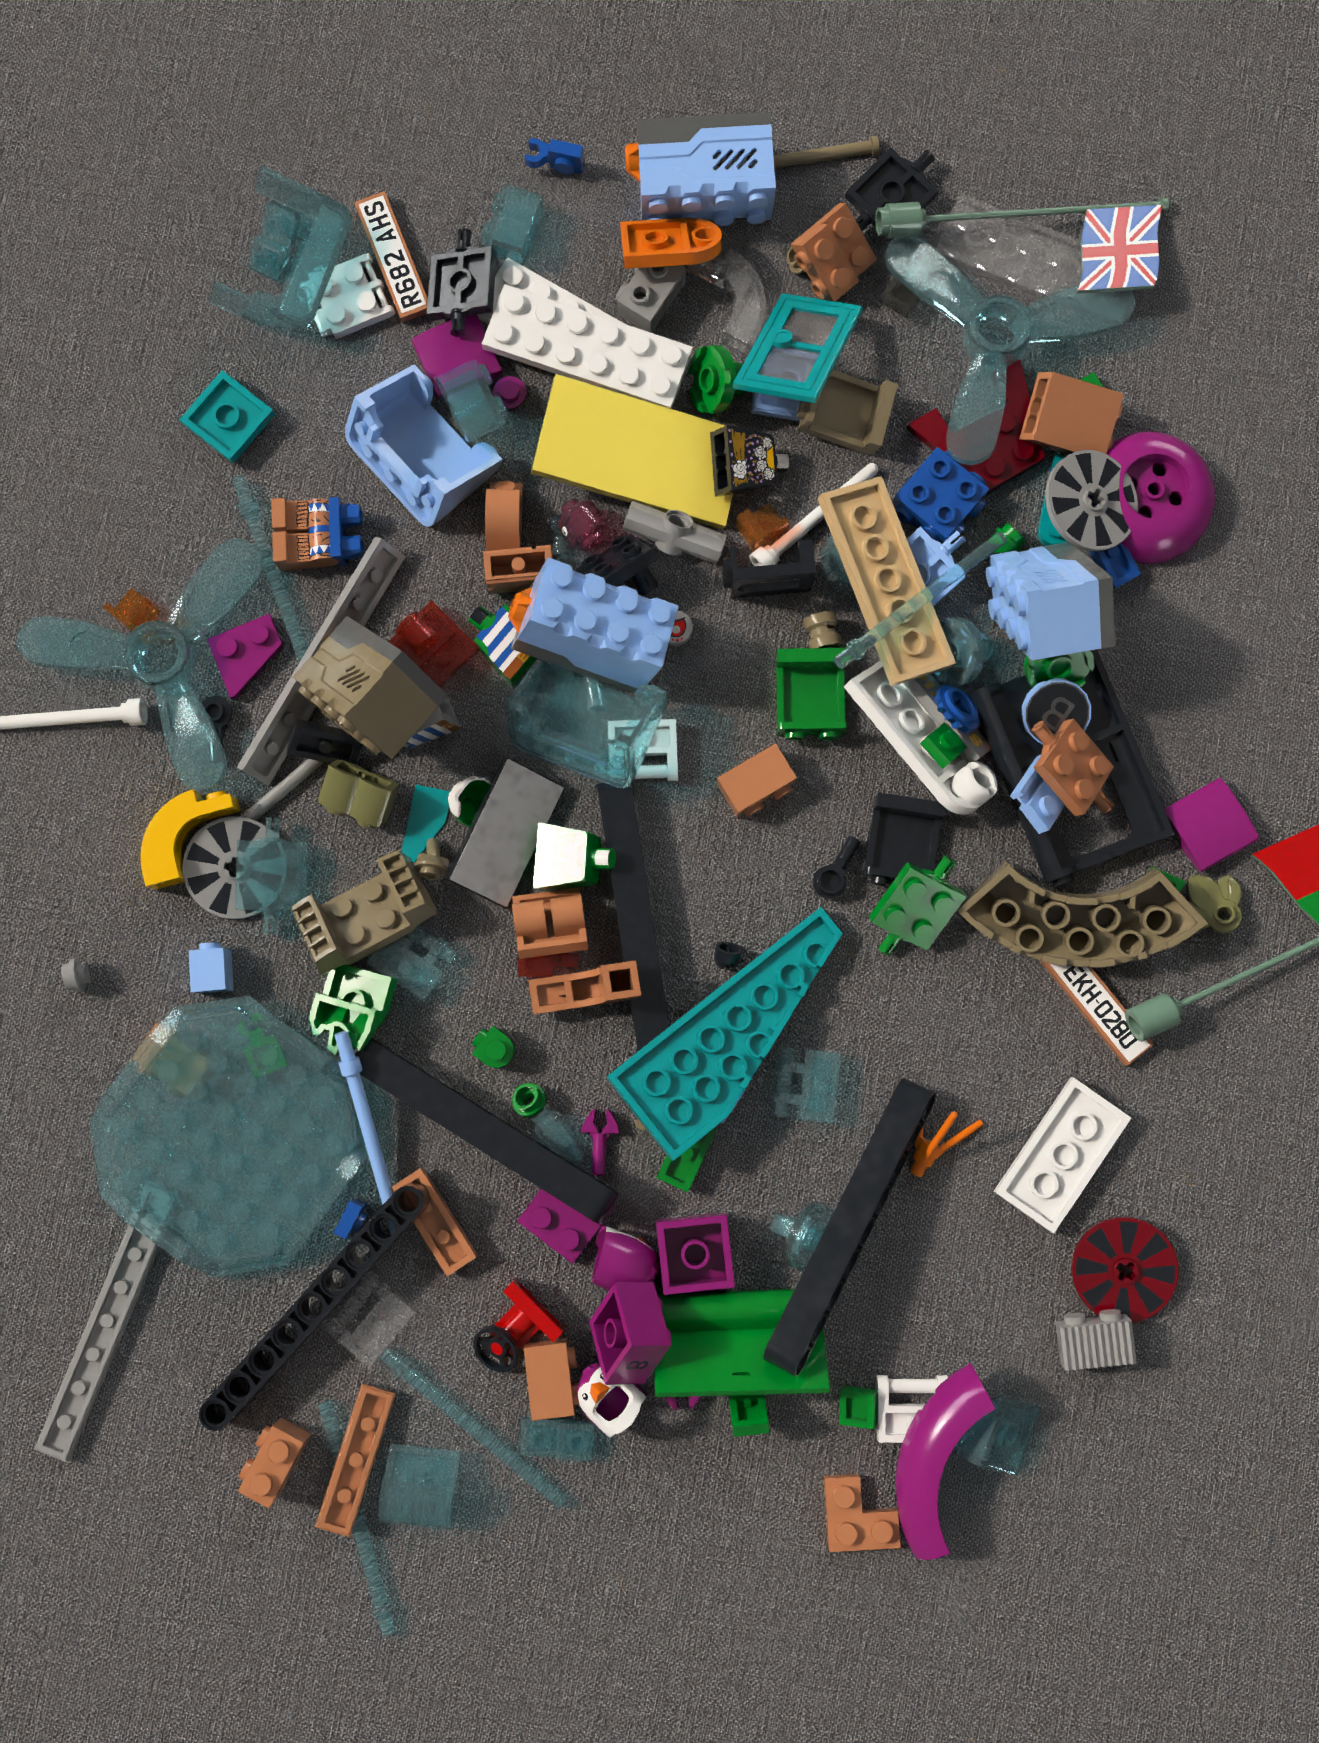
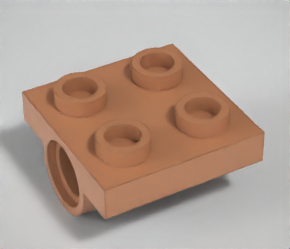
(549, 923)

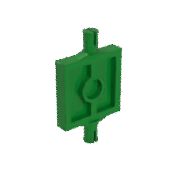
(917, 906)

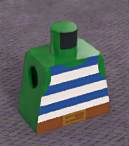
(496, 641)

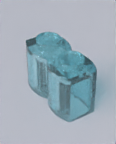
(513, 223)

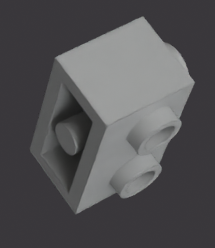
(649, 295)

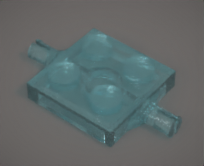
(270, 875)

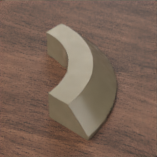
(1081, 927)

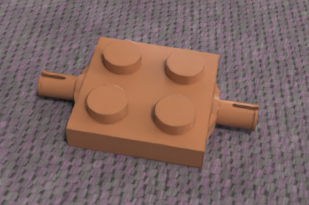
(1073, 767)

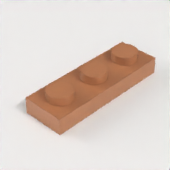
(439, 1225)

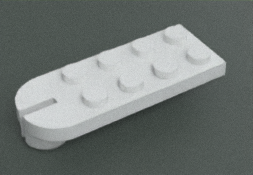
(905, 724)

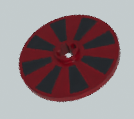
(1125, 1241)

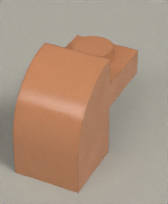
(503, 515)

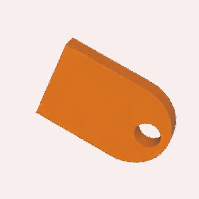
(669, 242)

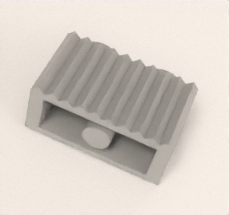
(1095, 1340)

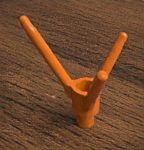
(929, 1150)

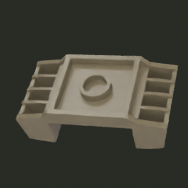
(365, 915)

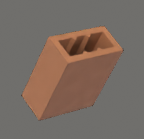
(1071, 414)

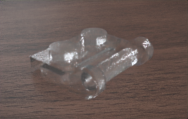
(380, 1324)

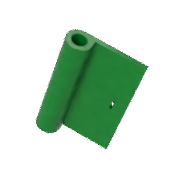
(722, 1343)

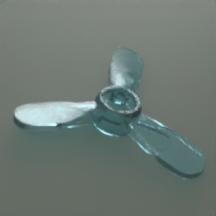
(982, 395)
(204, 603)

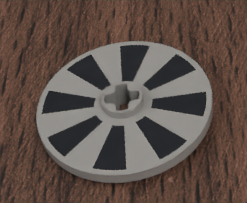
(1071, 509)
(207, 860)

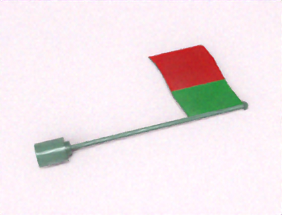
(1296, 868)

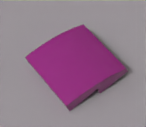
(442, 351)
(1211, 825)

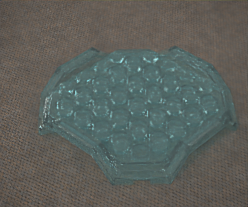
(226, 1137)

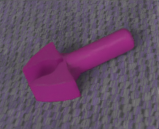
(599, 1140)

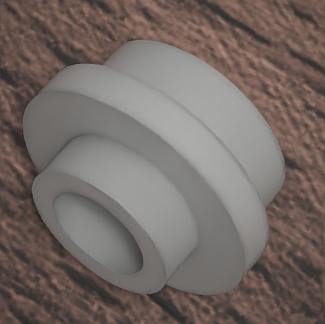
(75, 975)

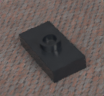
(322, 743)

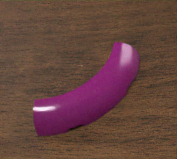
(924, 1453)

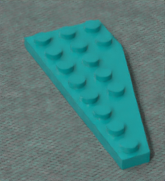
(706, 1059)

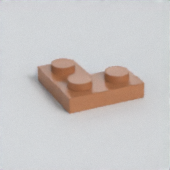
(850, 1526)

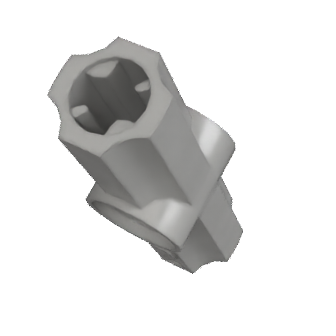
(674, 532)

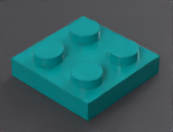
(227, 417)

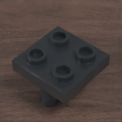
(623, 560)

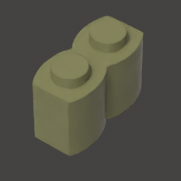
(358, 793)

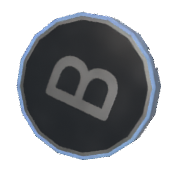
(1054, 703)

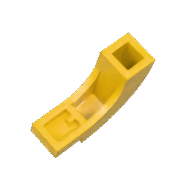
(169, 828)

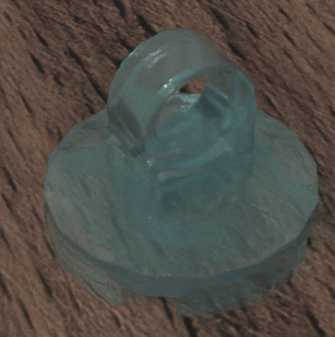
(969, 648)
(802, 1233)

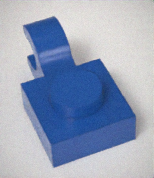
(561, 155)

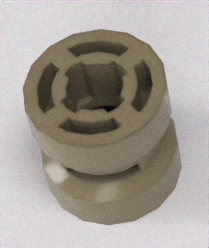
(822, 630)

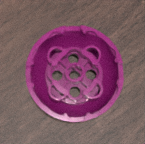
(1185, 476)

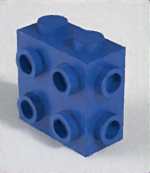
(940, 496)

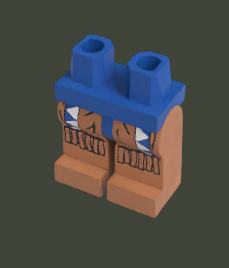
(314, 533)

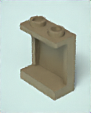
(849, 412)

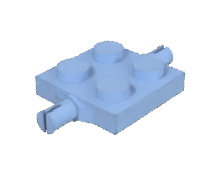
(934, 558)

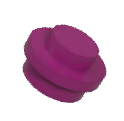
(511, 391)

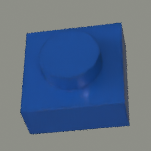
(352, 1219)

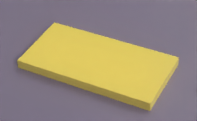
(629, 451)

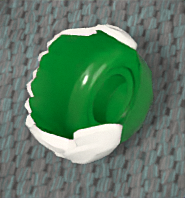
(467, 797)

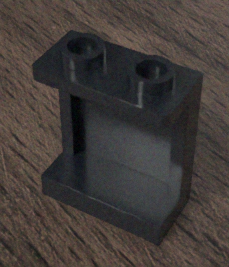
(901, 833)

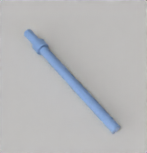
(351, 1067)

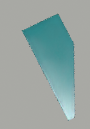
(425, 818)

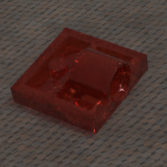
(434, 643)

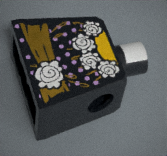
(744, 460)

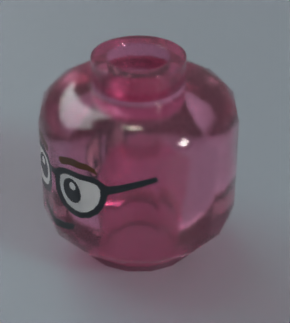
(582, 524)

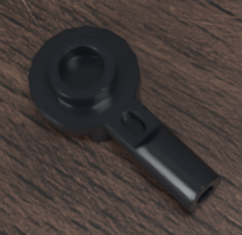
(219, 712)
(830, 880)

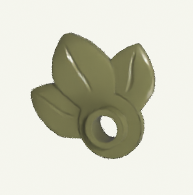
(1212, 897)

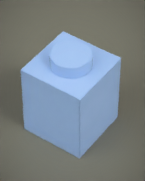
(211, 969)

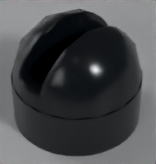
(727, 954)

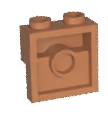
(833, 253)

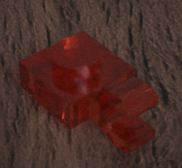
(544, 965)

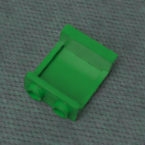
(809, 694)

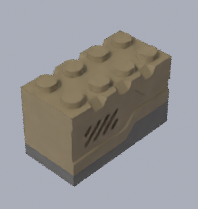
(369, 688)

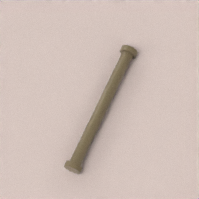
(828, 153)

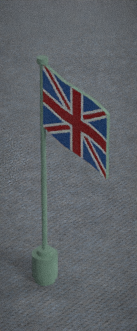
(1115, 239)

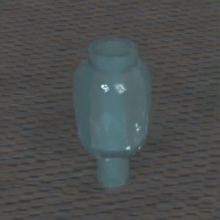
(557, 1134)

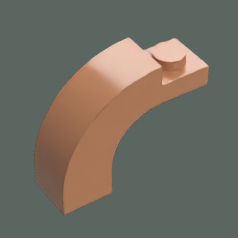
(585, 989)

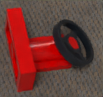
(515, 1328)

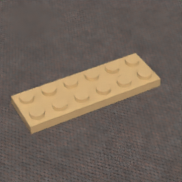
(885, 578)

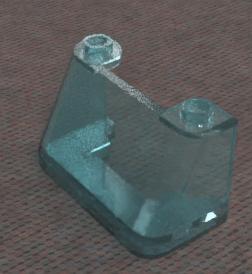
(554, 722)

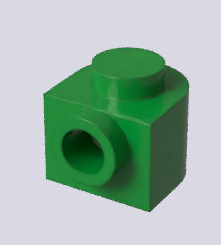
(494, 1048)

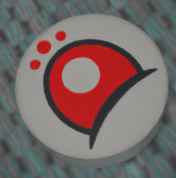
(681, 629)

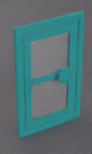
(798, 348)

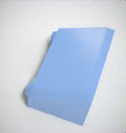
(415, 447)

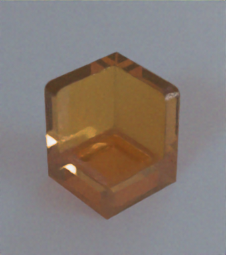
(761, 526)
(133, 610)

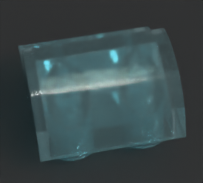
(419, 1487)

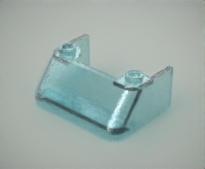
(321, 238)

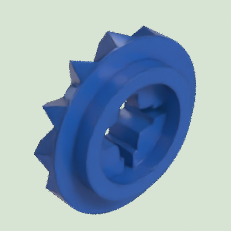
(957, 708)

